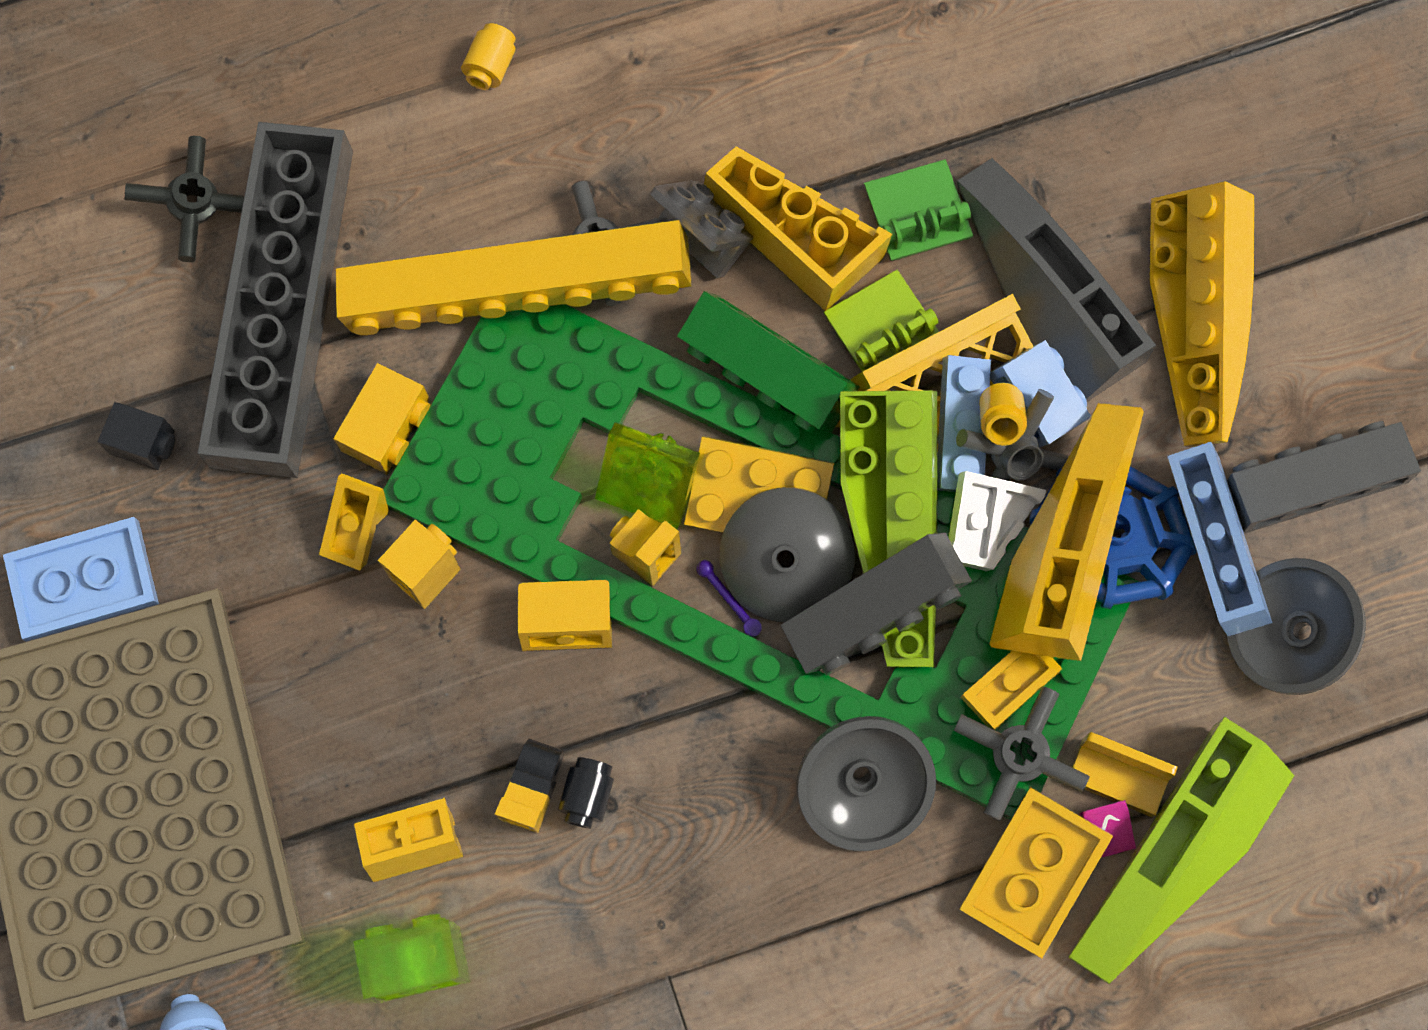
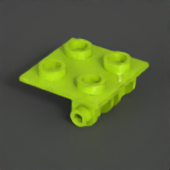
(881, 321)

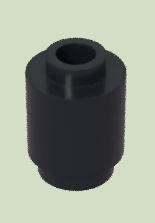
(586, 792)

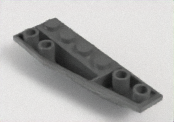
(1053, 283)

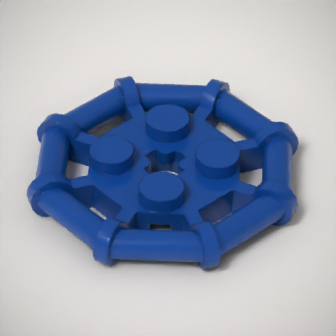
(1140, 541)

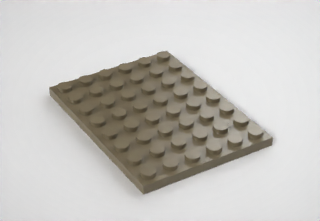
(134, 809)

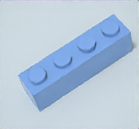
(1219, 539)

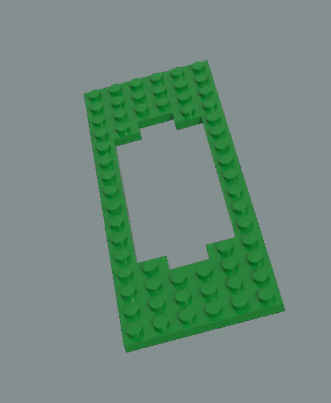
(487, 482)

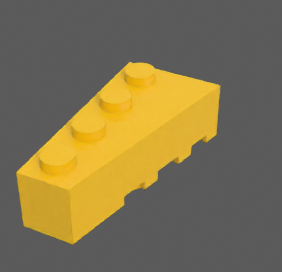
(796, 229)

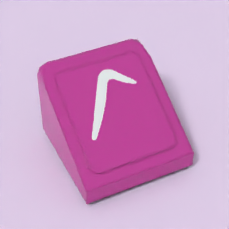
(1116, 821)

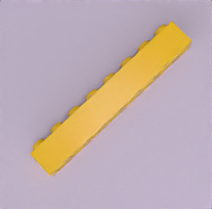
(514, 278)

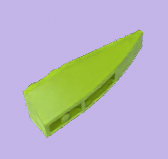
(892, 491)
(1188, 847)

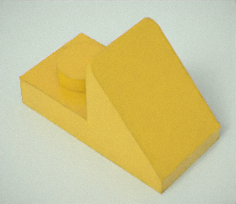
(353, 521)

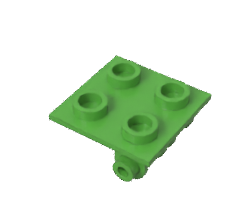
(919, 209)

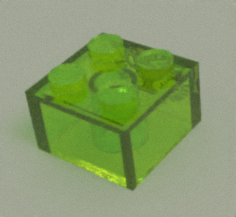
(411, 960)

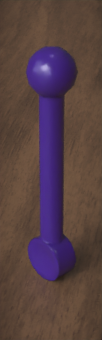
(751, 626)

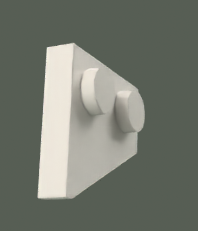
(988, 517)

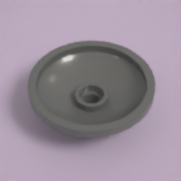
(792, 522)
(1301, 595)
(870, 809)

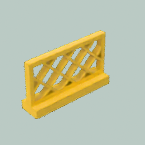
(948, 342)

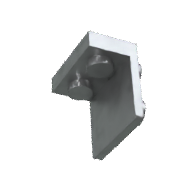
(713, 233)

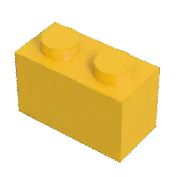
(383, 419)
(421, 562)

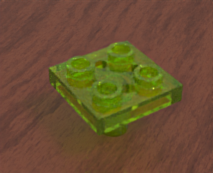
(646, 466)

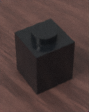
(137, 436)

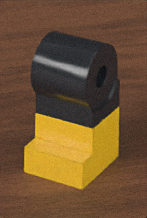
(531, 786)

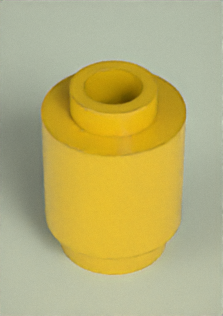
(489, 56)
(1002, 413)

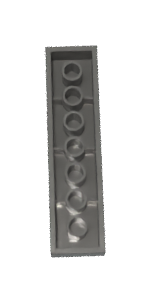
(276, 300)

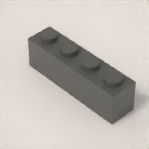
(1322, 476)
(877, 603)

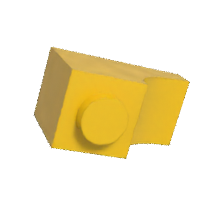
(645, 545)

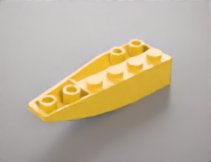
(1204, 301)
(1065, 551)

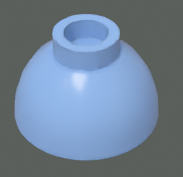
(191, 1014)

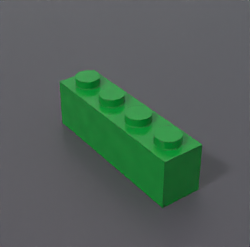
(766, 361)

